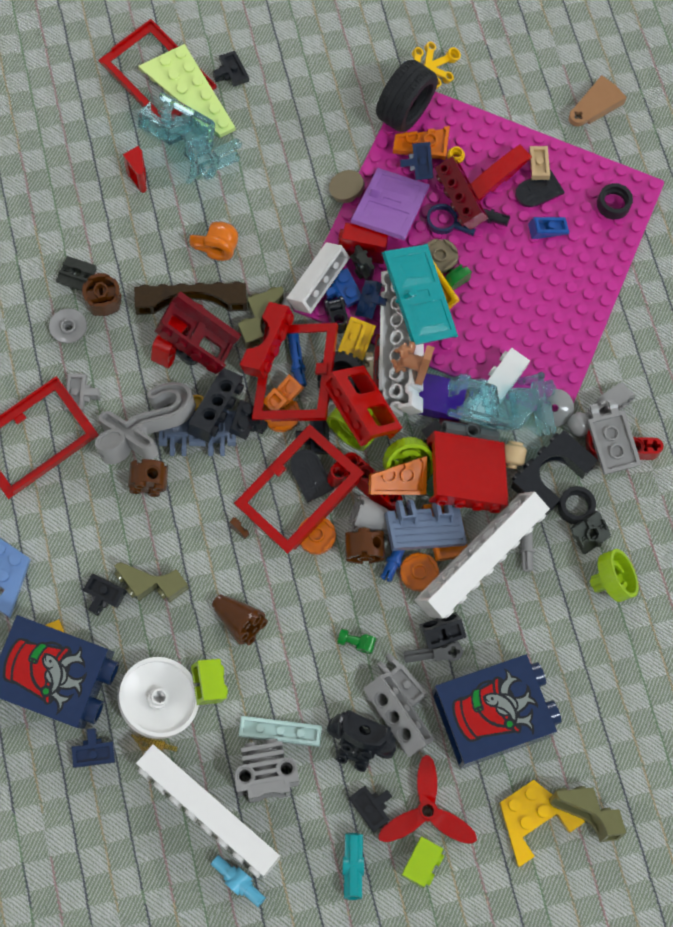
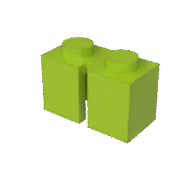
(210, 676)
(422, 862)

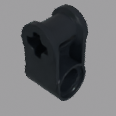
(336, 311)

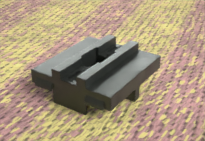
(363, 264)
(71, 265)
(581, 532)

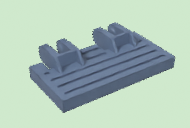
(180, 435)
(423, 530)

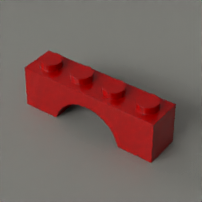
(259, 360)

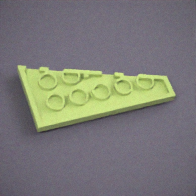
(185, 82)

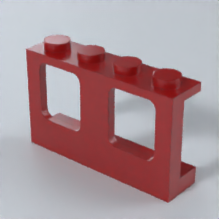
(354, 406)

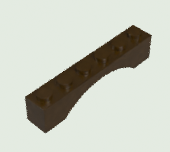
(154, 298)

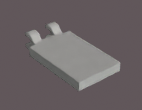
(612, 439)

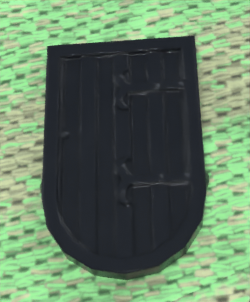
(536, 192)
(309, 474)

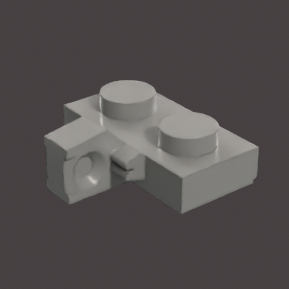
(80, 391)

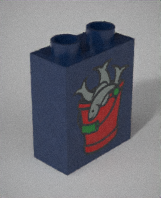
(54, 673)
(496, 710)

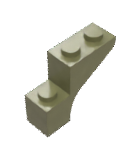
(251, 328)
(142, 584)
(584, 804)

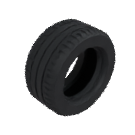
(406, 95)

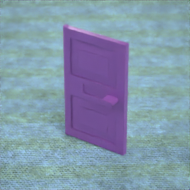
(390, 204)

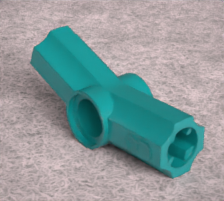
(353, 866)

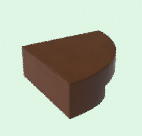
(235, 525)

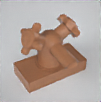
(412, 361)

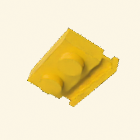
(357, 338)

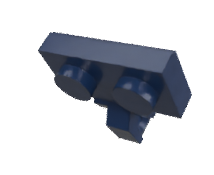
(420, 161)
(369, 299)
(93, 751)

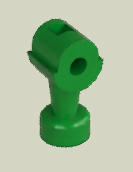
(363, 644)

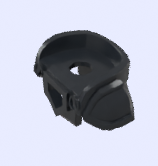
(360, 743)

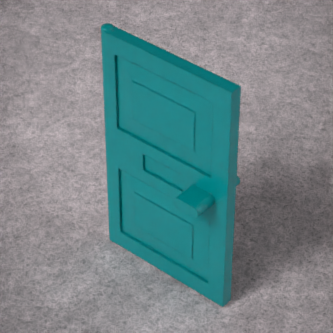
(419, 294)

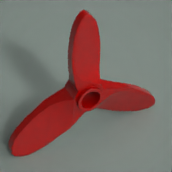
(442, 820)

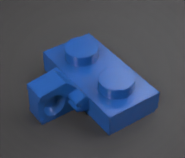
(346, 287)

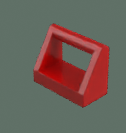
(136, 168)

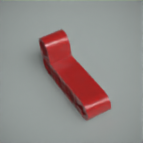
(162, 350)
(642, 443)
(386, 501)

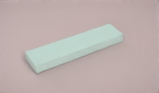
(281, 730)

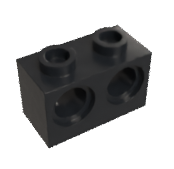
(442, 631)

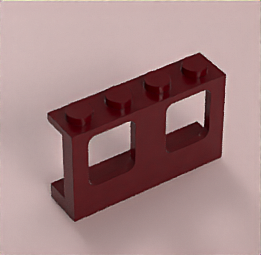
(201, 325)

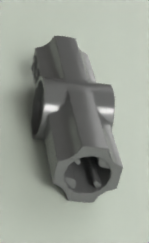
(471, 429)

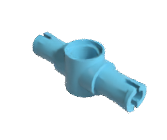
(238, 881)

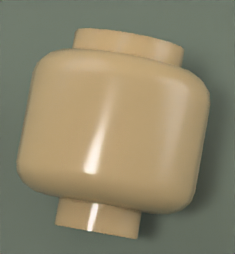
(515, 454)

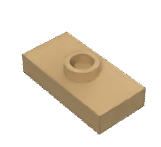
(539, 163)

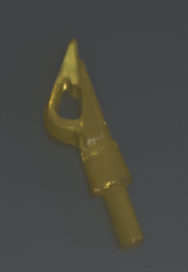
(161, 745)

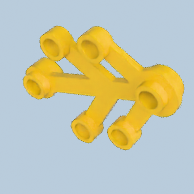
(451, 56)

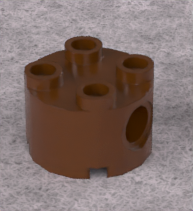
(102, 294)
(148, 477)
(364, 546)

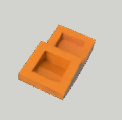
(283, 394)

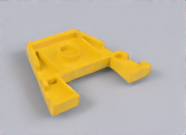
(527, 811)

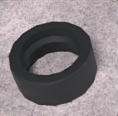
(623, 192)
(580, 491)

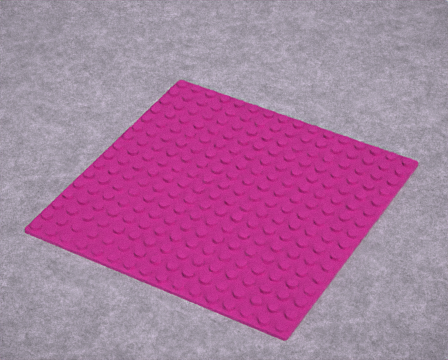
(523, 292)

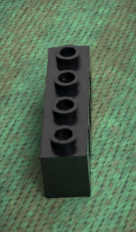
(225, 381)

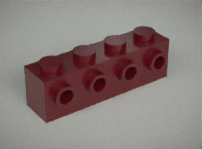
(461, 193)

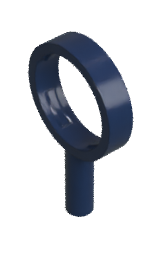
(456, 225)

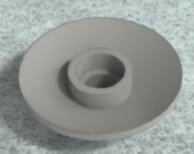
(64, 319)
(565, 404)

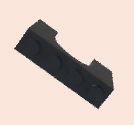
(561, 449)

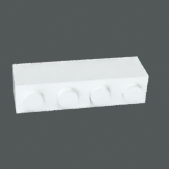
(318, 277)
(507, 373)

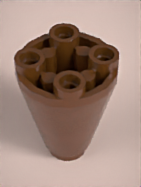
(239, 618)

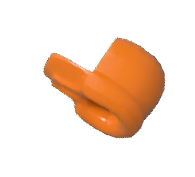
(218, 242)

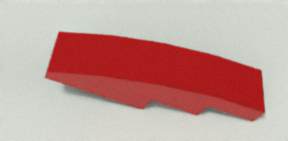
(500, 171)

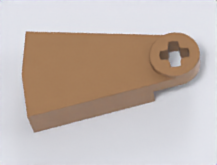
(597, 102)

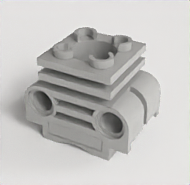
(265, 766)

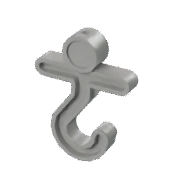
(123, 436)

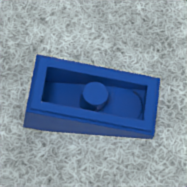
(548, 227)

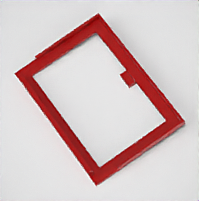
(126, 43)
(322, 369)
(17, 414)
(323, 510)

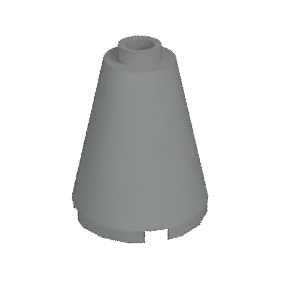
(368, 515)

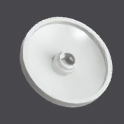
(157, 698)

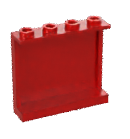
(468, 472)

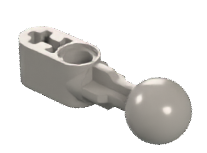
(578, 421)

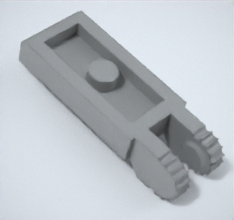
(408, 684)

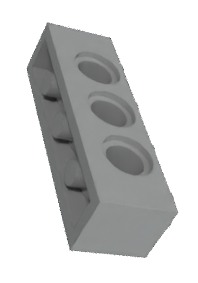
(408, 717)

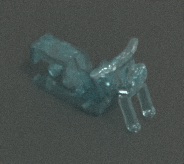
(196, 131)
(505, 413)

